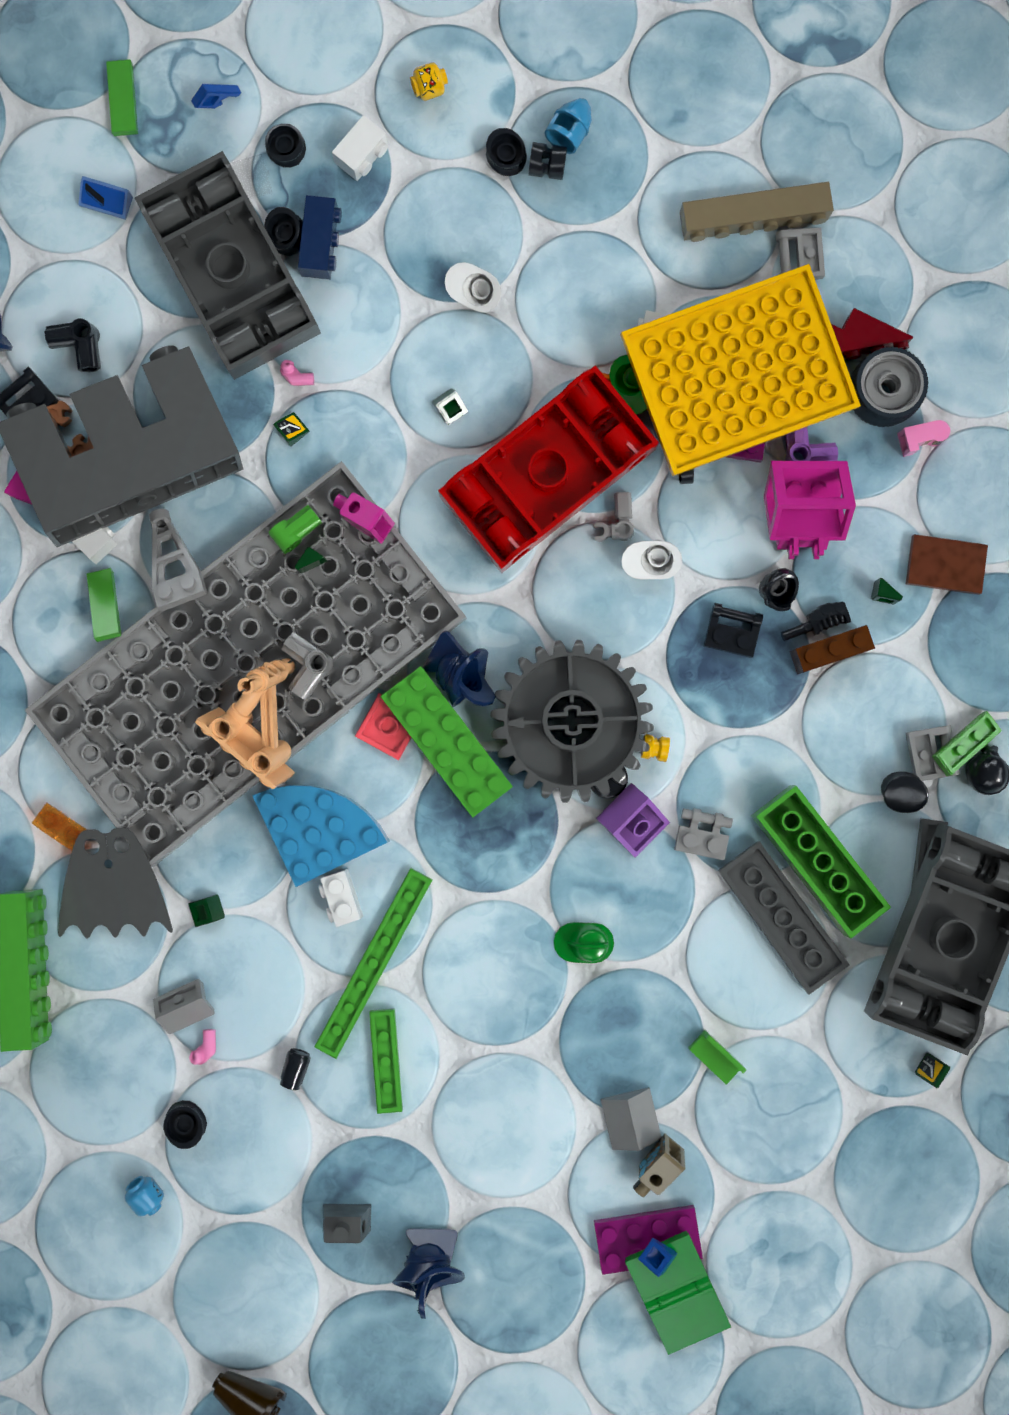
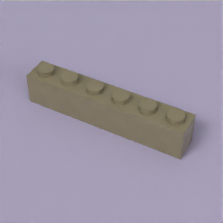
(756, 211)

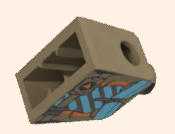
(660, 1167)

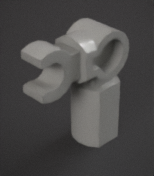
(623, 512)

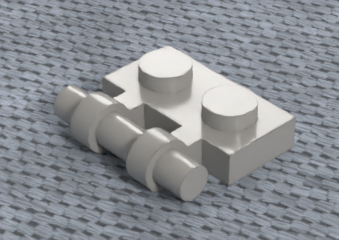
(703, 842)

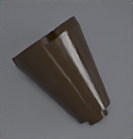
(246, 1396)

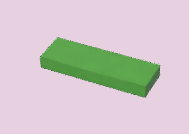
(122, 97)
(103, 605)
(966, 743)

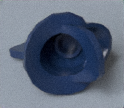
(459, 671)
(429, 1263)

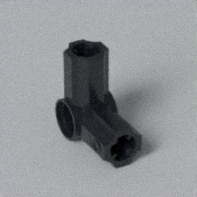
(85, 347)

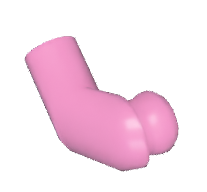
(293, 376)
(206, 1050)

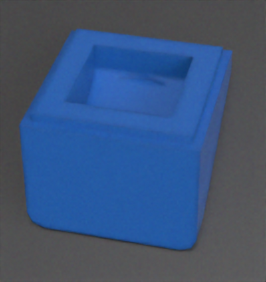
(657, 1257)

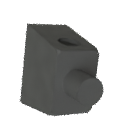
(344, 1222)

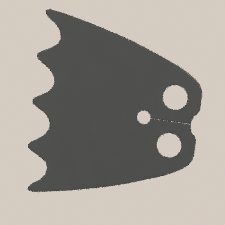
(111, 895)

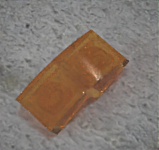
(58, 825)

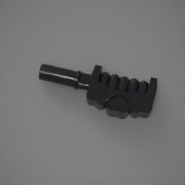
(819, 619)

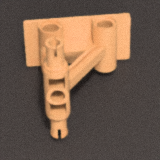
(234, 730)

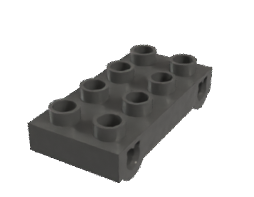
(228, 265)
(947, 943)

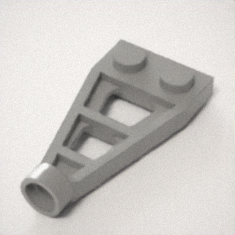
(183, 587)

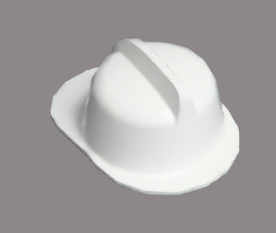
(473, 287)
(651, 560)

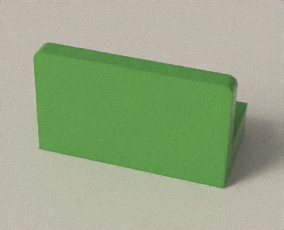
(716, 1057)

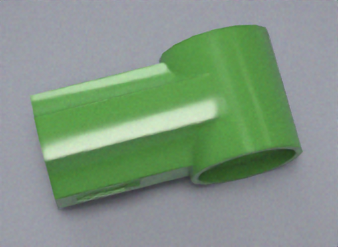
(289, 532)

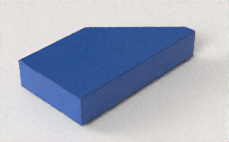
(211, 95)

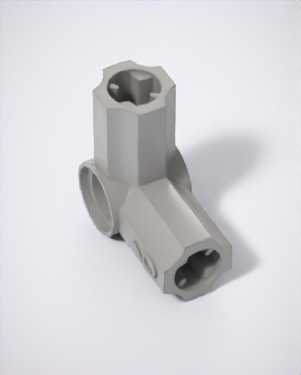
(308, 676)

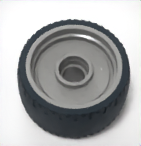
(901, 374)

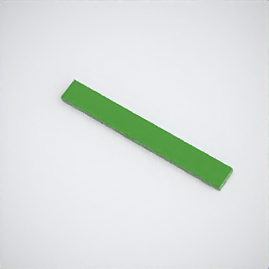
(373, 963)

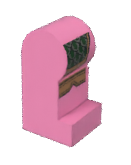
(928, 433)

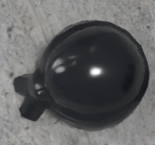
(779, 589)
(988, 772)

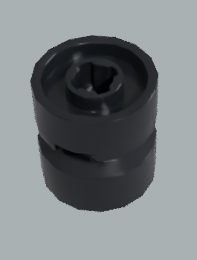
(556, 163)

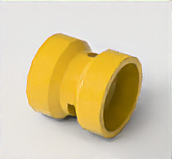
(657, 748)

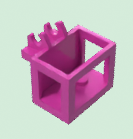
(807, 504)

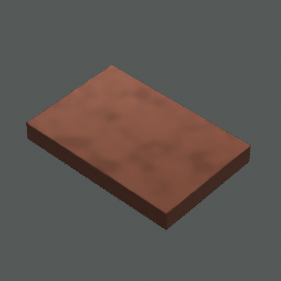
(946, 564)

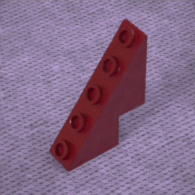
(867, 334)

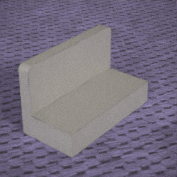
(182, 1007)

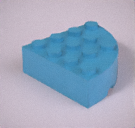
(317, 829)

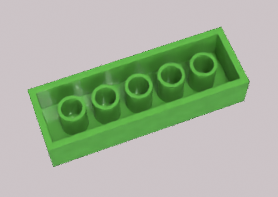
(446, 741)
(821, 861)
(23, 971)

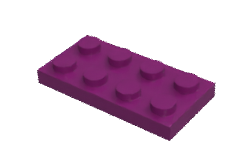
(631, 1233)

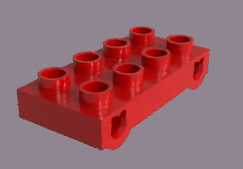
(548, 468)

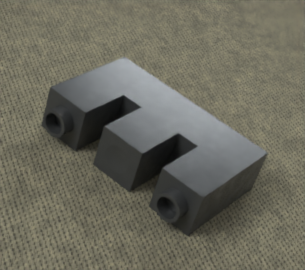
(129, 464)

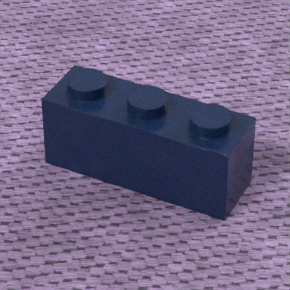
(319, 237)

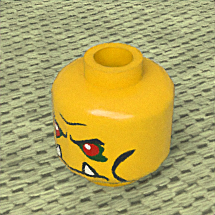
(428, 81)

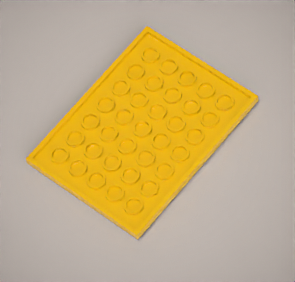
(740, 369)

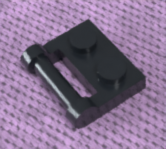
(38, 394)
(731, 638)

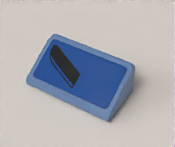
(104, 198)

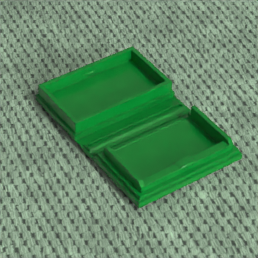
(682, 1298)

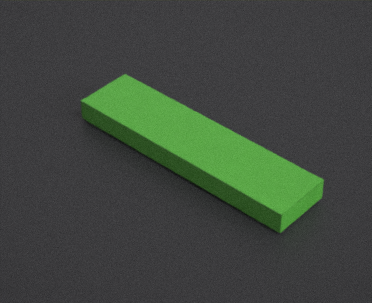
(386, 1061)

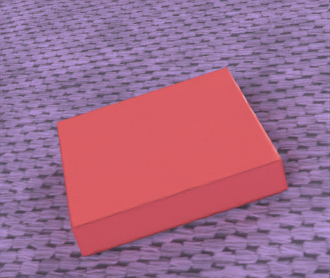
(383, 730)

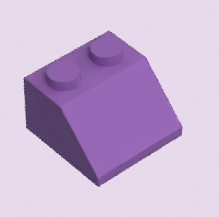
(633, 820)

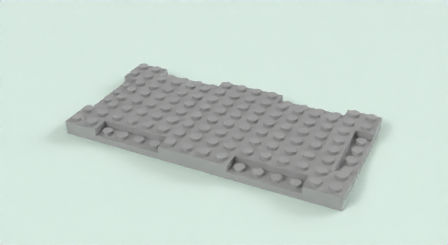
(134, 705)

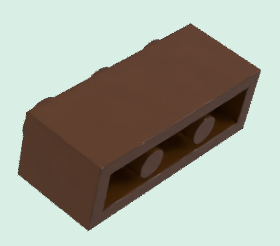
(832, 649)

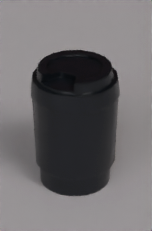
(294, 1068)

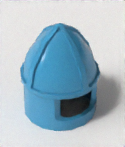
(570, 125)

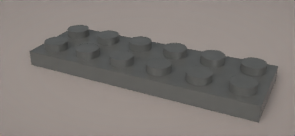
(783, 917)

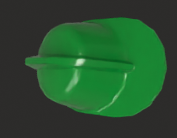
(626, 384)
(583, 942)

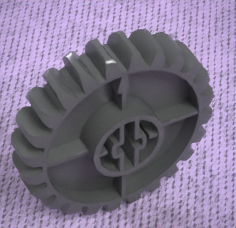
(612, 705)

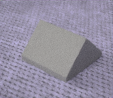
(631, 1120)

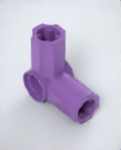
(799, 443)

